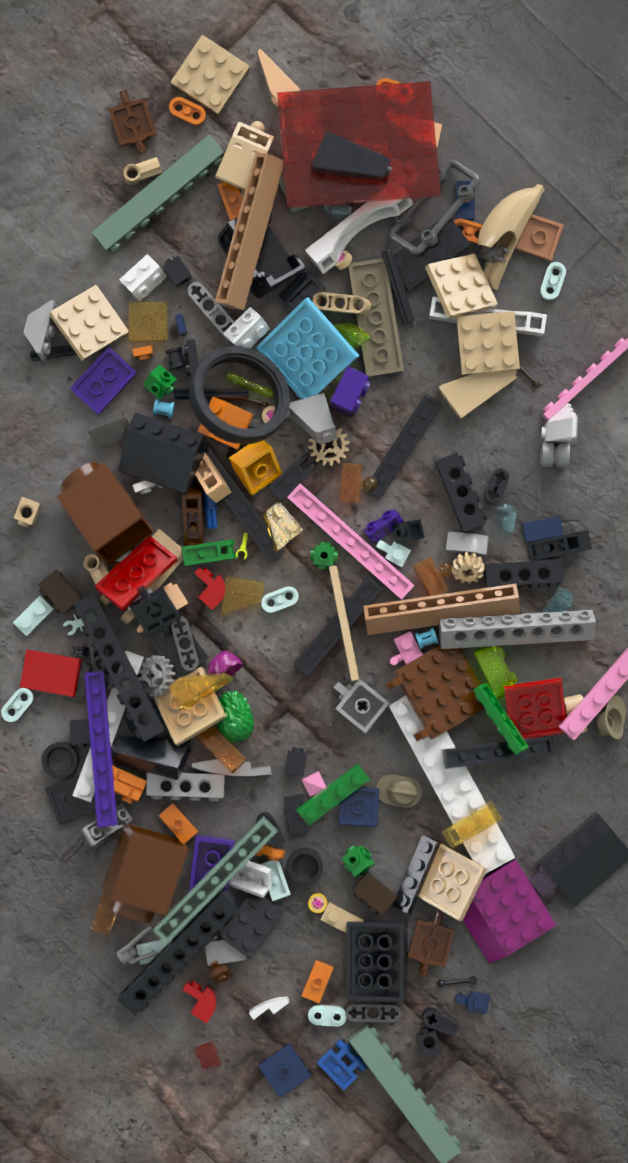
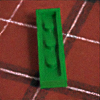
(500, 717)
(333, 794)

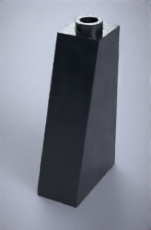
(349, 159)
(154, 756)

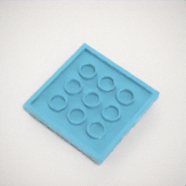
(307, 350)

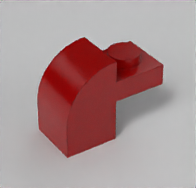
(215, 591)
(206, 1000)

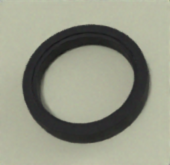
(263, 366)

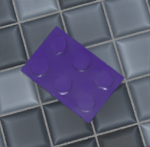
(103, 380)

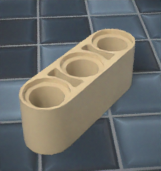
(350, 303)

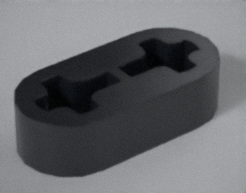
(500, 488)

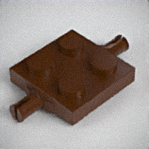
(132, 122)
(431, 943)

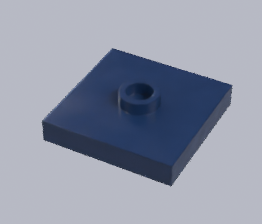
(360, 808)
(284, 1070)

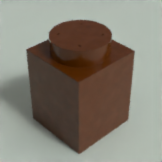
(103, 511)
(143, 873)

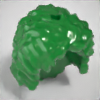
(239, 720)

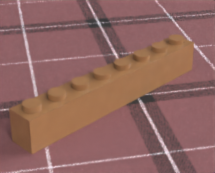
(249, 231)
(430, 609)

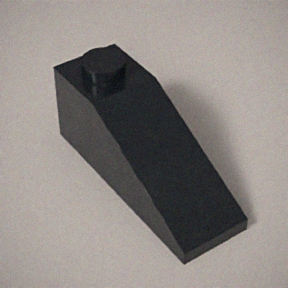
(559, 545)

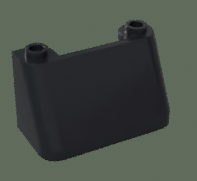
(273, 263)

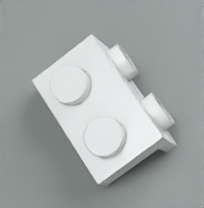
(143, 277)
(247, 329)
(253, 879)

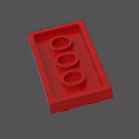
(138, 569)

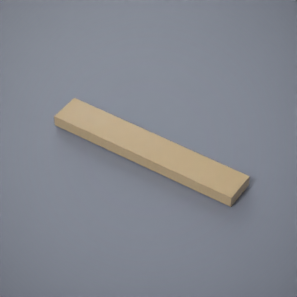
(344, 623)

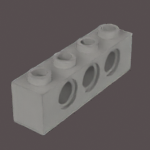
(216, 782)

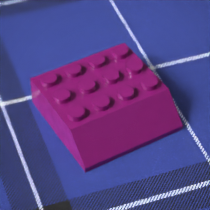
(506, 912)

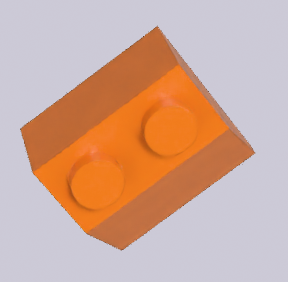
(231, 415)

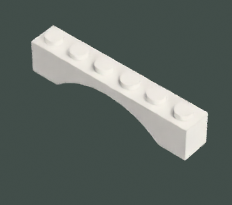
(328, 249)
(526, 322)

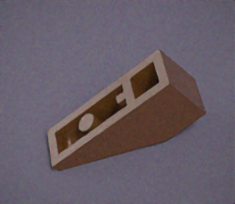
(193, 516)

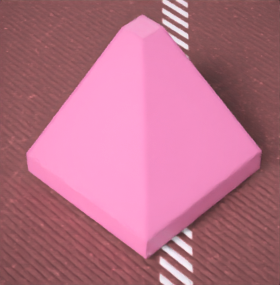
(314, 783)

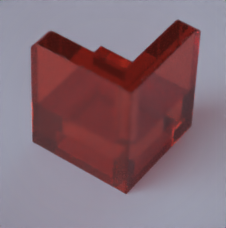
(208, 1055)

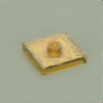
(148, 321)

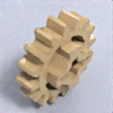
(336, 450)

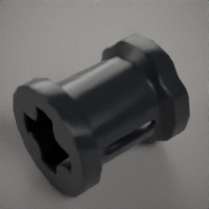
(175, 358)

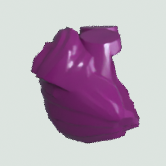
(224, 663)

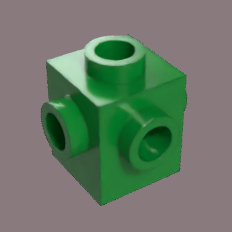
(160, 382)
(323, 563)
(357, 860)

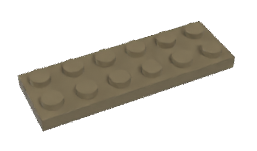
(383, 350)

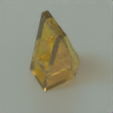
(193, 689)
(472, 824)

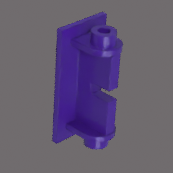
(375, 529)

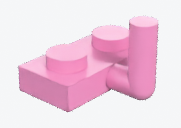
(407, 647)

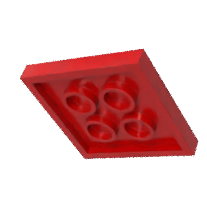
(536, 707)

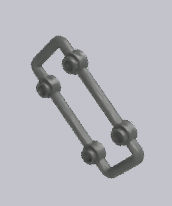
(429, 237)

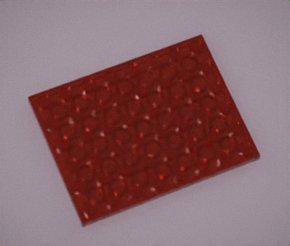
(383, 118)

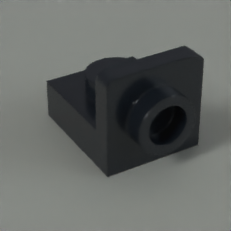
(408, 531)

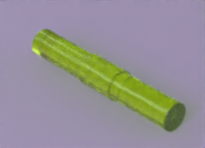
(249, 384)

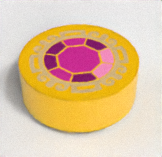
(317, 902)

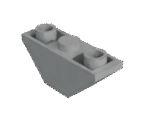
(41, 329)
(95, 834)

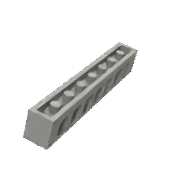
(517, 629)

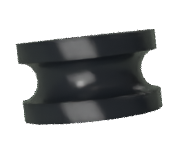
(80, 651)

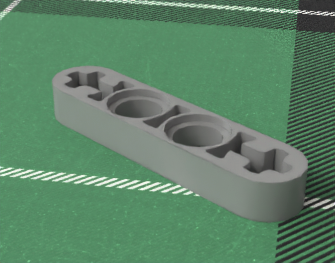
(216, 311)

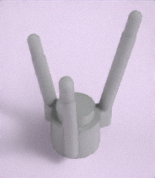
(128, 952)

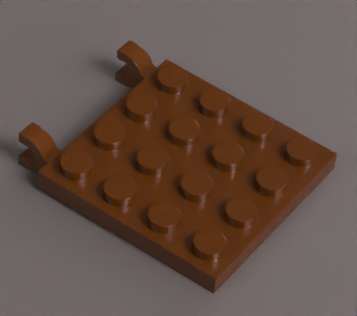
(439, 690)

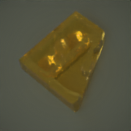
(281, 525)
(241, 593)

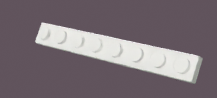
(85, 784)

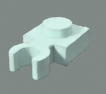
(91, 617)

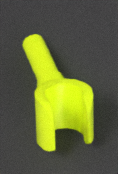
(243, 545)

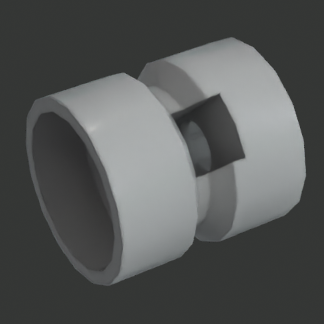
(554, 454)

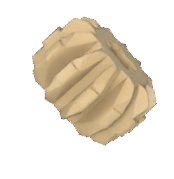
(468, 568)

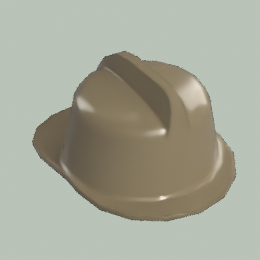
(612, 719)
(399, 791)

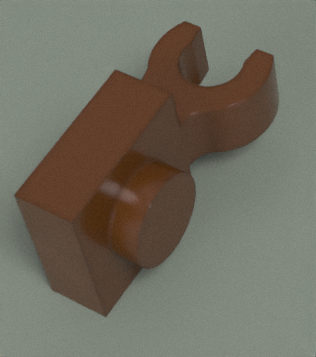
(220, 973)

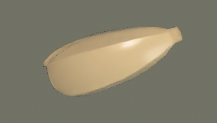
(506, 226)

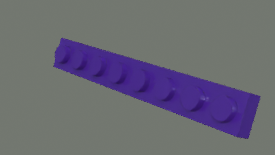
(101, 749)

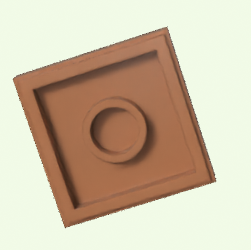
(540, 237)

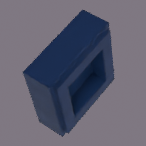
(181, 324)

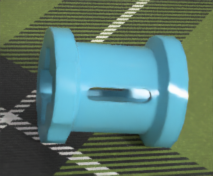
(164, 408)
(426, 638)

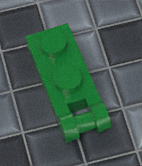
(207, 552)

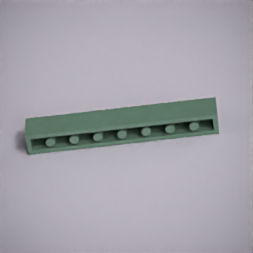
(159, 193)
(215, 879)
(404, 1094)

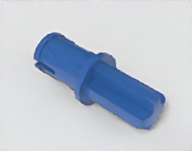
(210, 510)

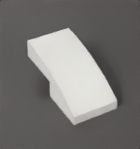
(273, 1004)

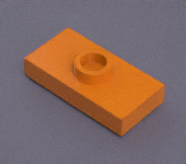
(178, 823)
(317, 981)

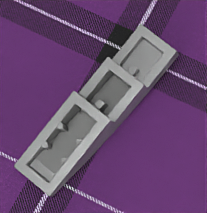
(217, 767)

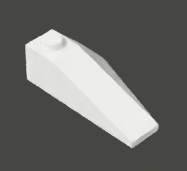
(561, 426)

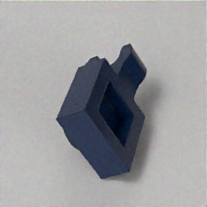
(475, 1002)

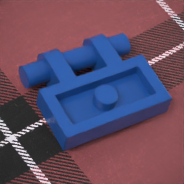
(337, 1068)

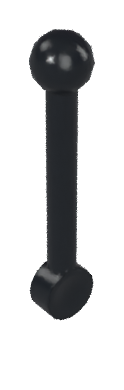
(472, 980)

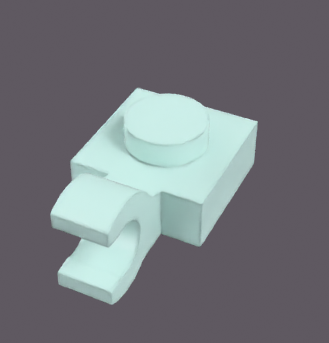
(395, 553)

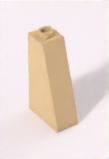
(473, 390)

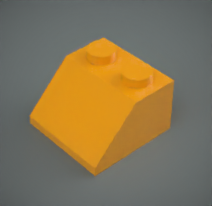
(256, 466)

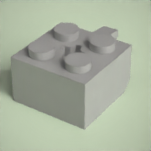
(349, 708)

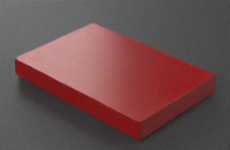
(50, 673)

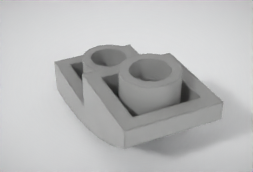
(461, 542)

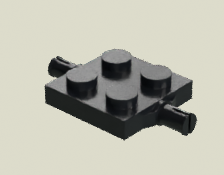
(155, 611)

